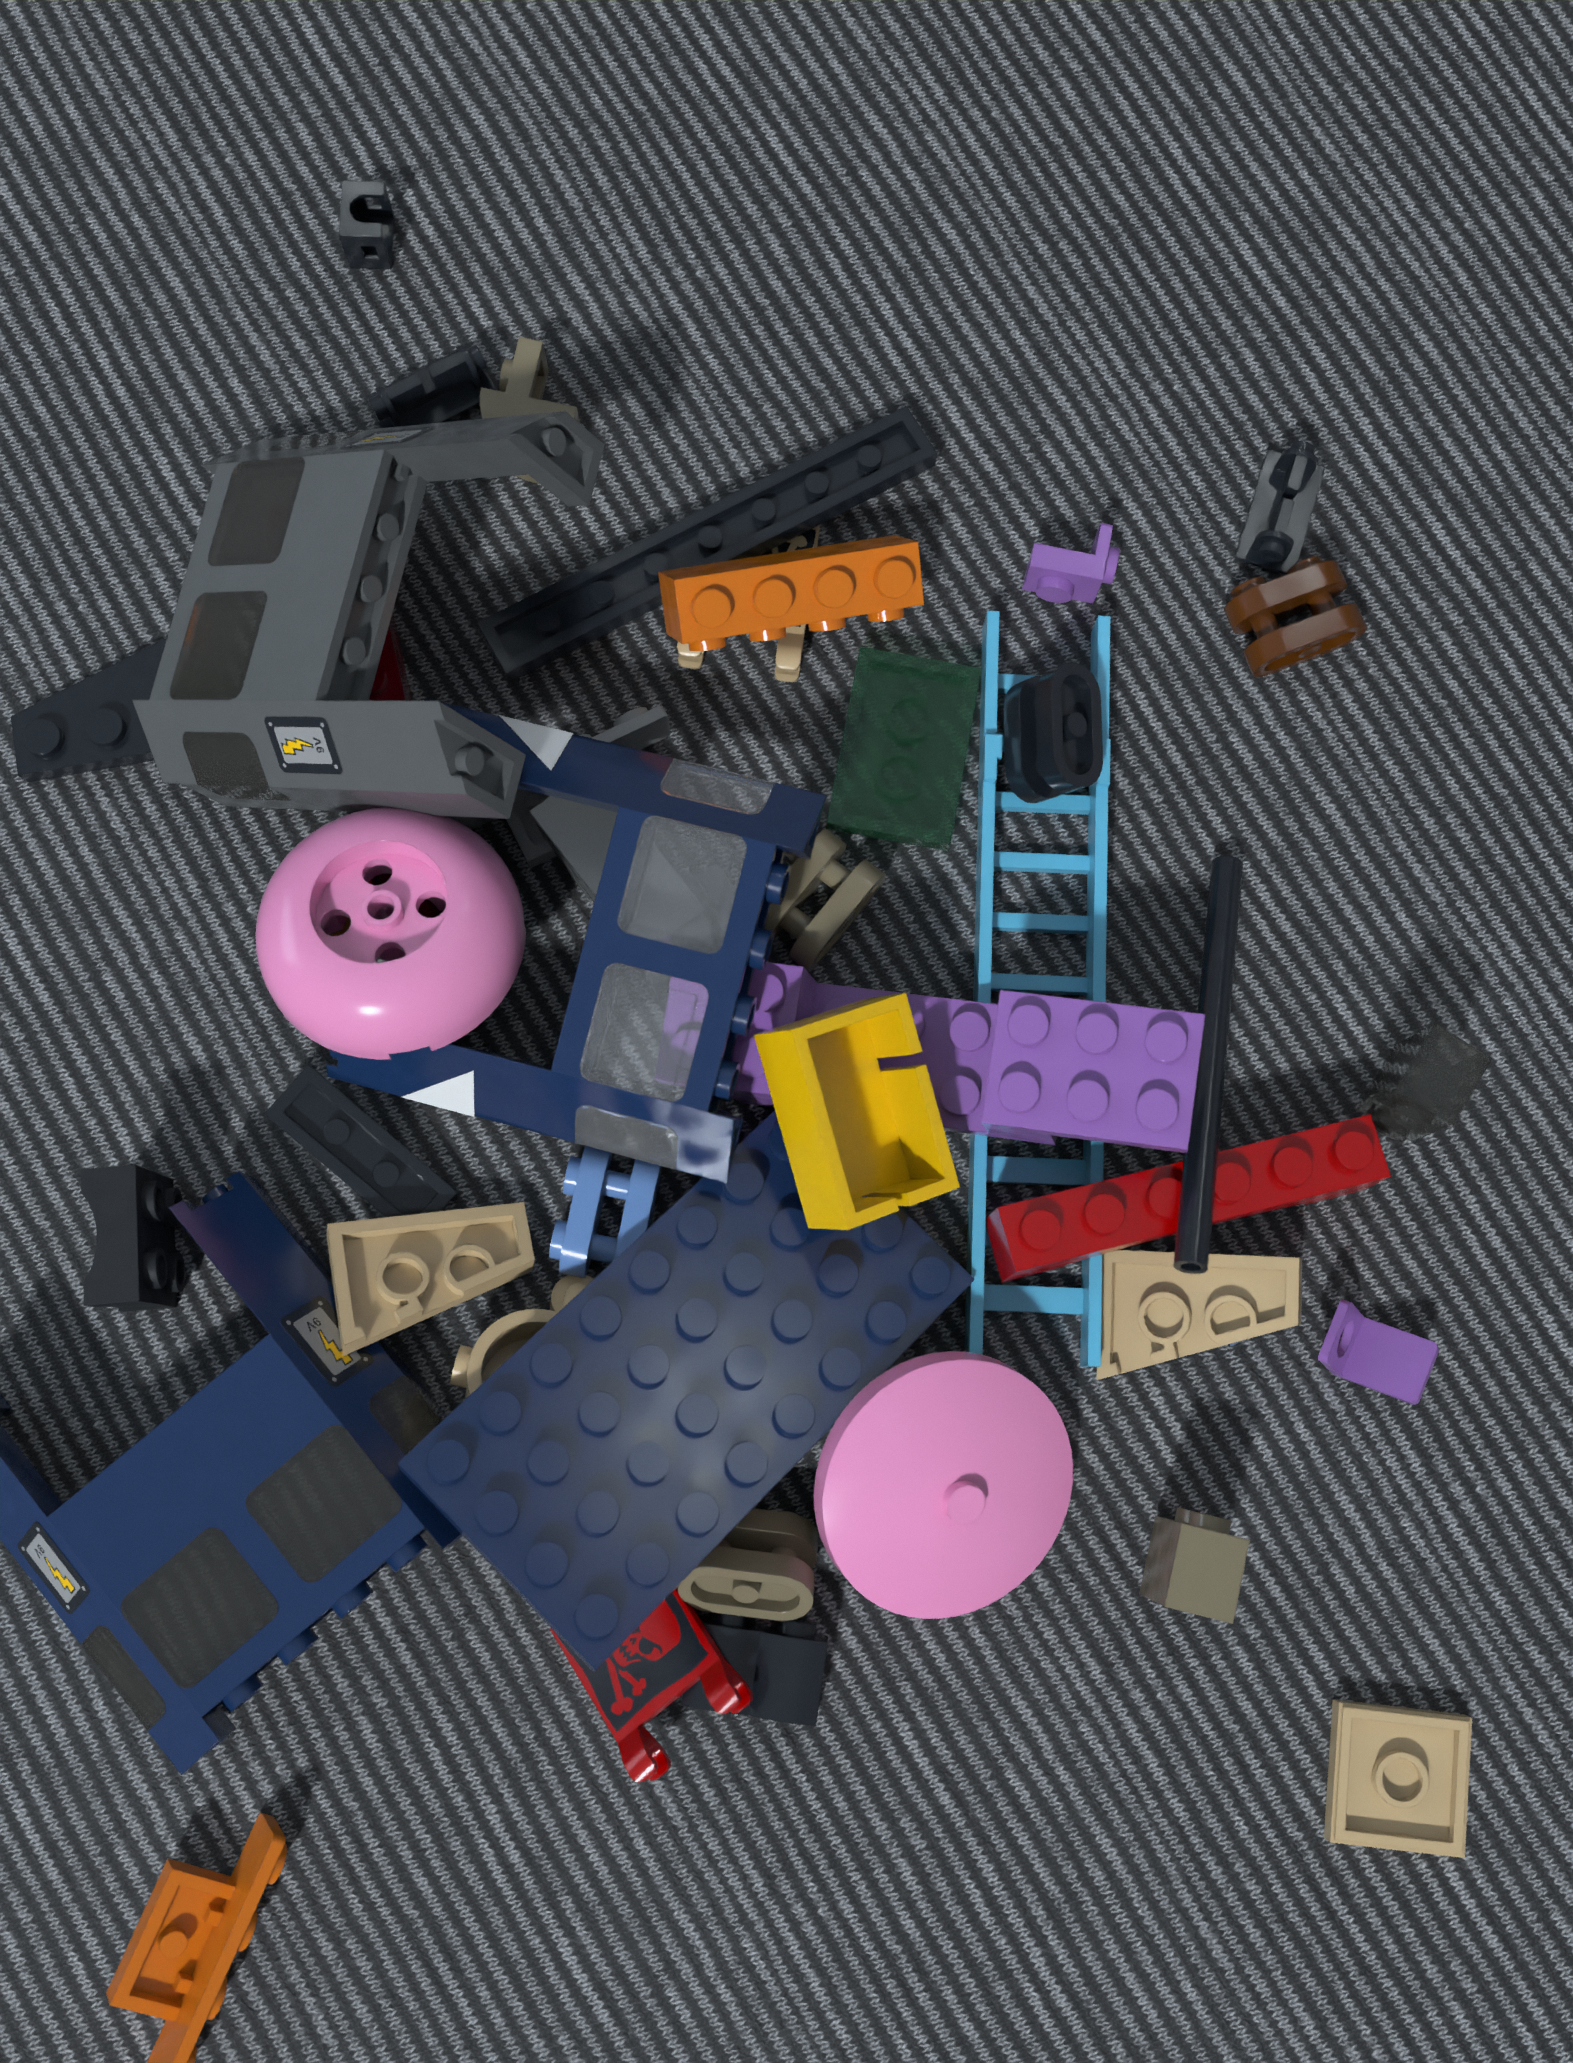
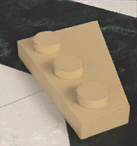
(421, 1264)
(1167, 1314)

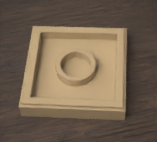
(1398, 1778)

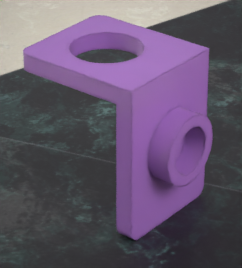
(1377, 1355)

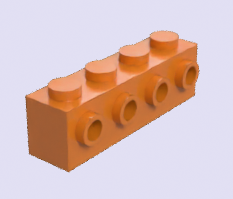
(790, 590)

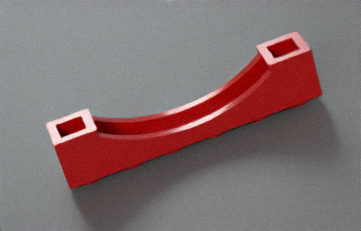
(1145, 1205)

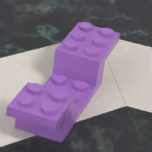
(1018, 1065)

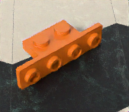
(190, 1938)

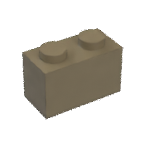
(1195, 1565)

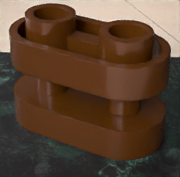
(1307, 586)

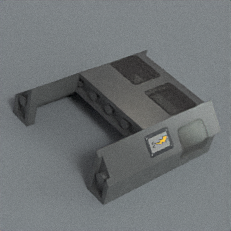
(293, 608)

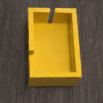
(850, 1122)

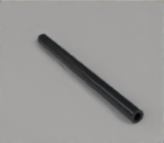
(1214, 1001)

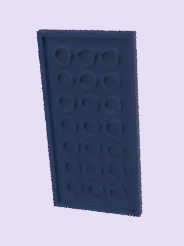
(676, 1394)

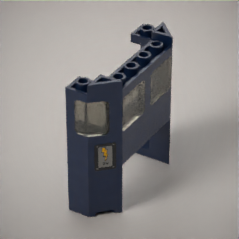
(241, 1506)

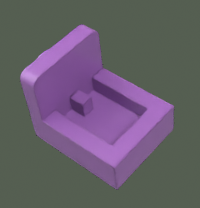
(1069, 574)

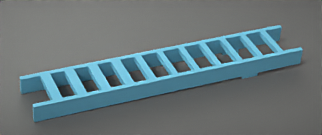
(1025, 1170)

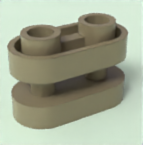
(852, 895)
(758, 1569)

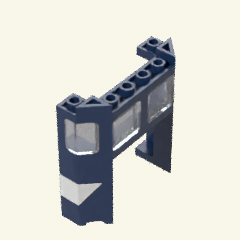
(658, 966)

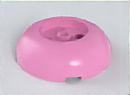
(439, 970)

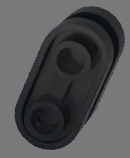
(1053, 733)

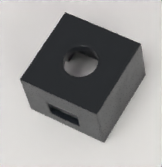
(364, 228)

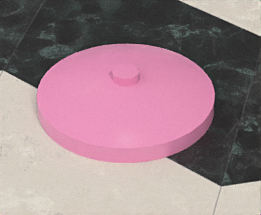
(943, 1484)

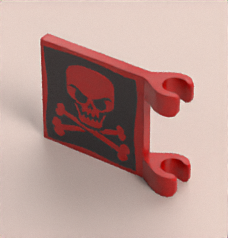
(650, 1673)

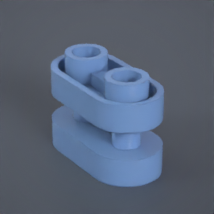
(589, 1181)

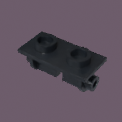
(434, 392)
(1281, 508)

